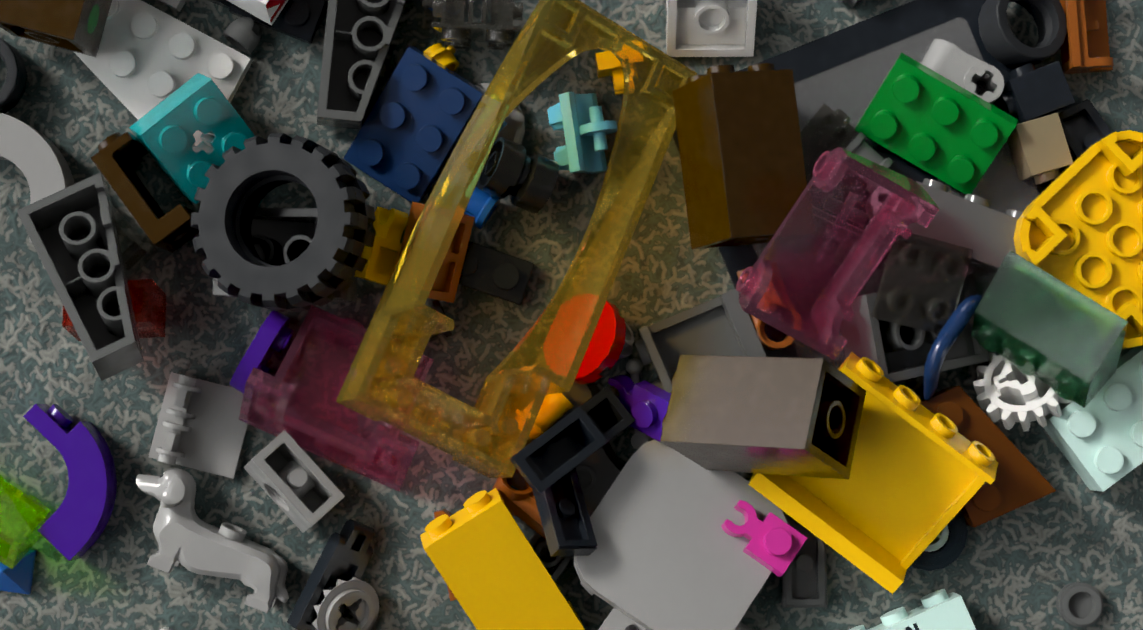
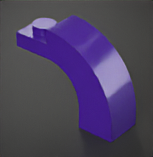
(90, 483)

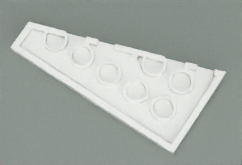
(152, 54)

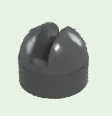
(244, 34)

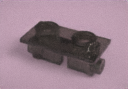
(824, 133)

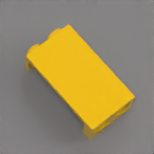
(496, 569)

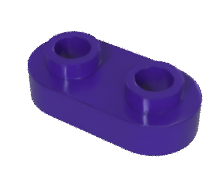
(271, 337)

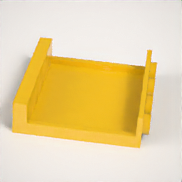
(902, 486)

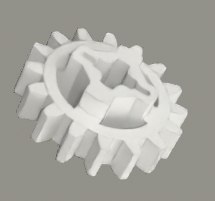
(1014, 395)

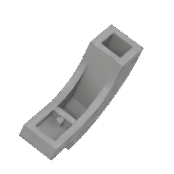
(35, 157)

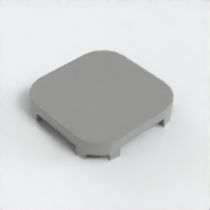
(665, 546)

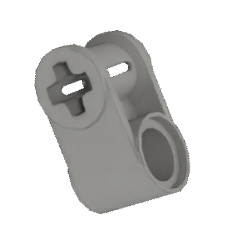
(963, 69)

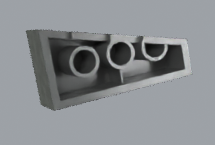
(353, 57)
(85, 262)

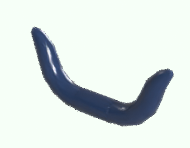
(944, 341)

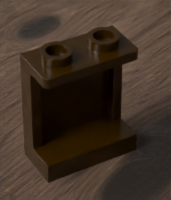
(115, 162)

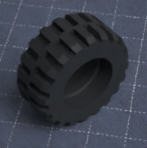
(228, 213)

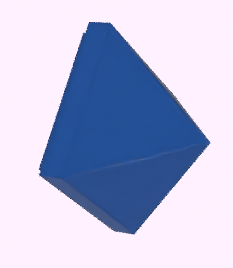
(20, 577)

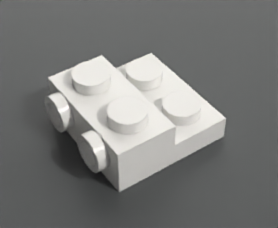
(710, 28)

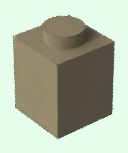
(1039, 149)

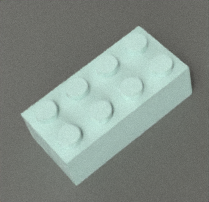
(1106, 435)

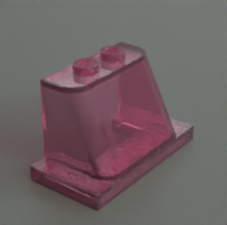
(305, 404)

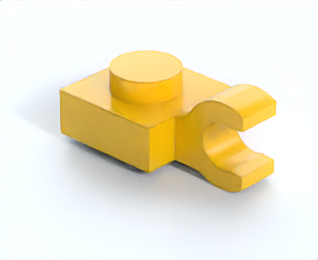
(386, 246)

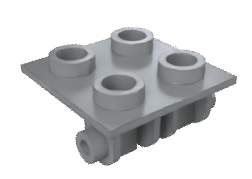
(199, 426)

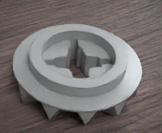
(361, 603)

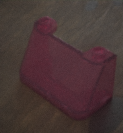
(831, 247)

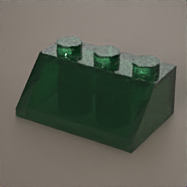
(1049, 330)

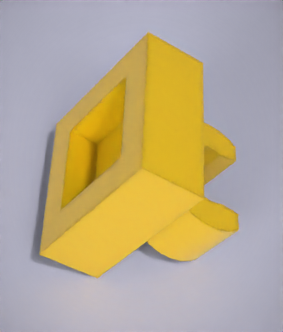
(608, 65)

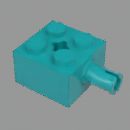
(170, 129)

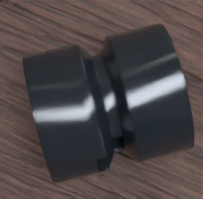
(521, 176)

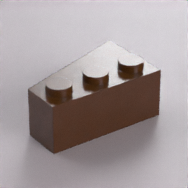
(1016, 478)

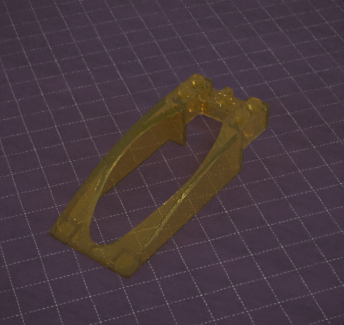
(552, 351)

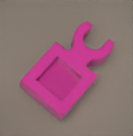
(770, 541)

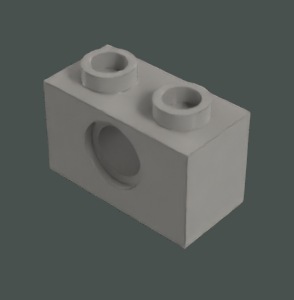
(294, 481)

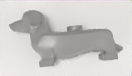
(207, 548)

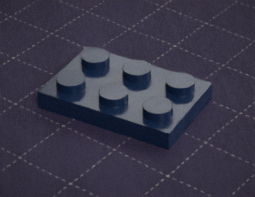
(414, 125)

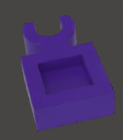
(644, 402)

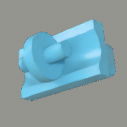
(583, 132)

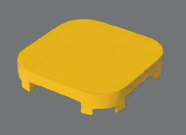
(1091, 228)

